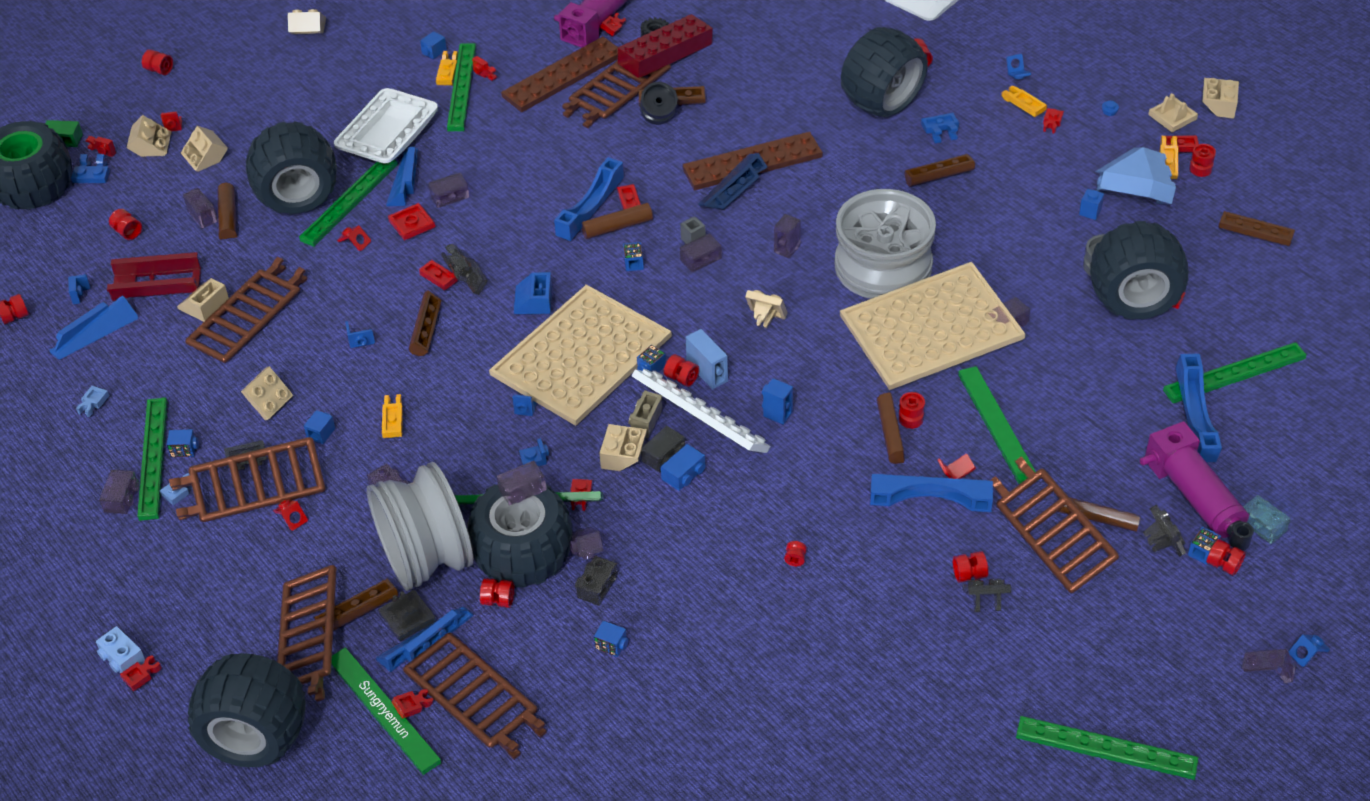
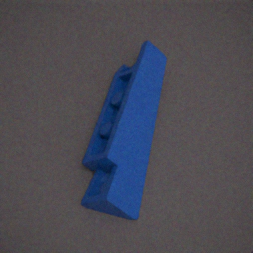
(405, 178)
(93, 326)
(423, 639)

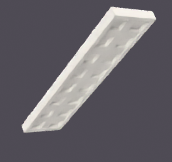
(698, 408)

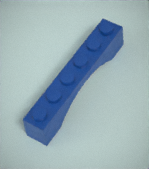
(570, 220)
(1190, 379)
(972, 494)

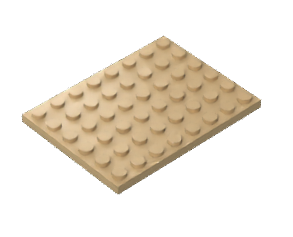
(930, 325)
(579, 354)

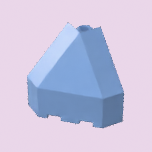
(1140, 174)

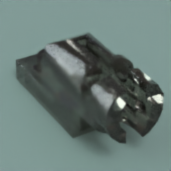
(465, 268)

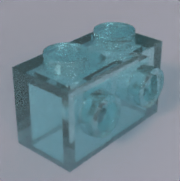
(1266, 519)

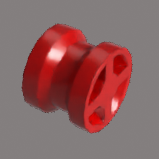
(795, 553)

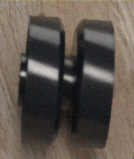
(658, 103)

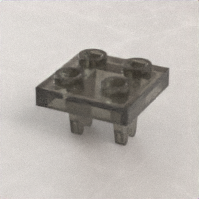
(1164, 533)
(995, 586)
(406, 614)

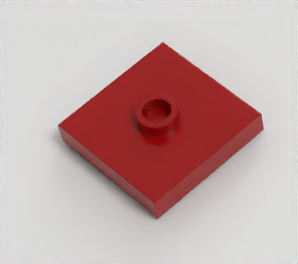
(411, 221)

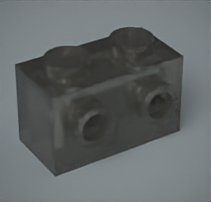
(244, 448)
(662, 448)
(596, 580)

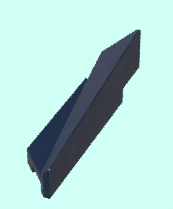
(735, 182)

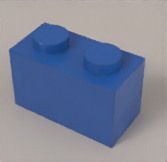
(777, 401)
(683, 467)

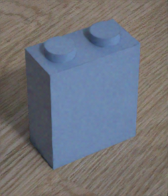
(709, 358)

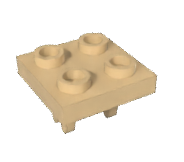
(1173, 113)
(765, 307)
(267, 393)

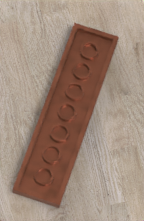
(561, 74)
(775, 154)

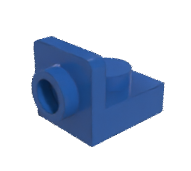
(76, 287)
(535, 454)

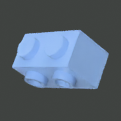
(119, 650)

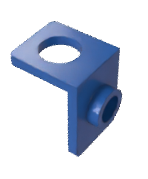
(1018, 72)
(359, 338)
(523, 405)
(1312, 643)

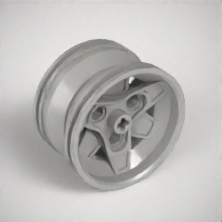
(883, 242)
(420, 525)

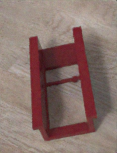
(128, 269)

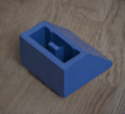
(534, 294)

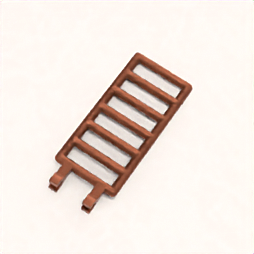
(595, 112)
(269, 274)
(199, 508)
(1076, 513)
(488, 672)
(315, 677)

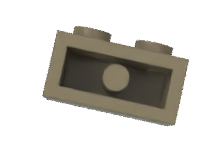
(646, 412)

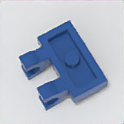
(938, 123)
(91, 174)

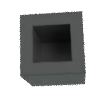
(692, 230)

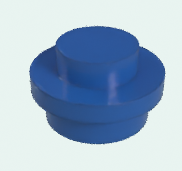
(1110, 108)

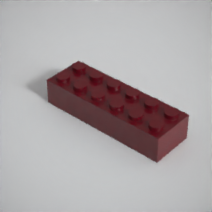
(664, 45)

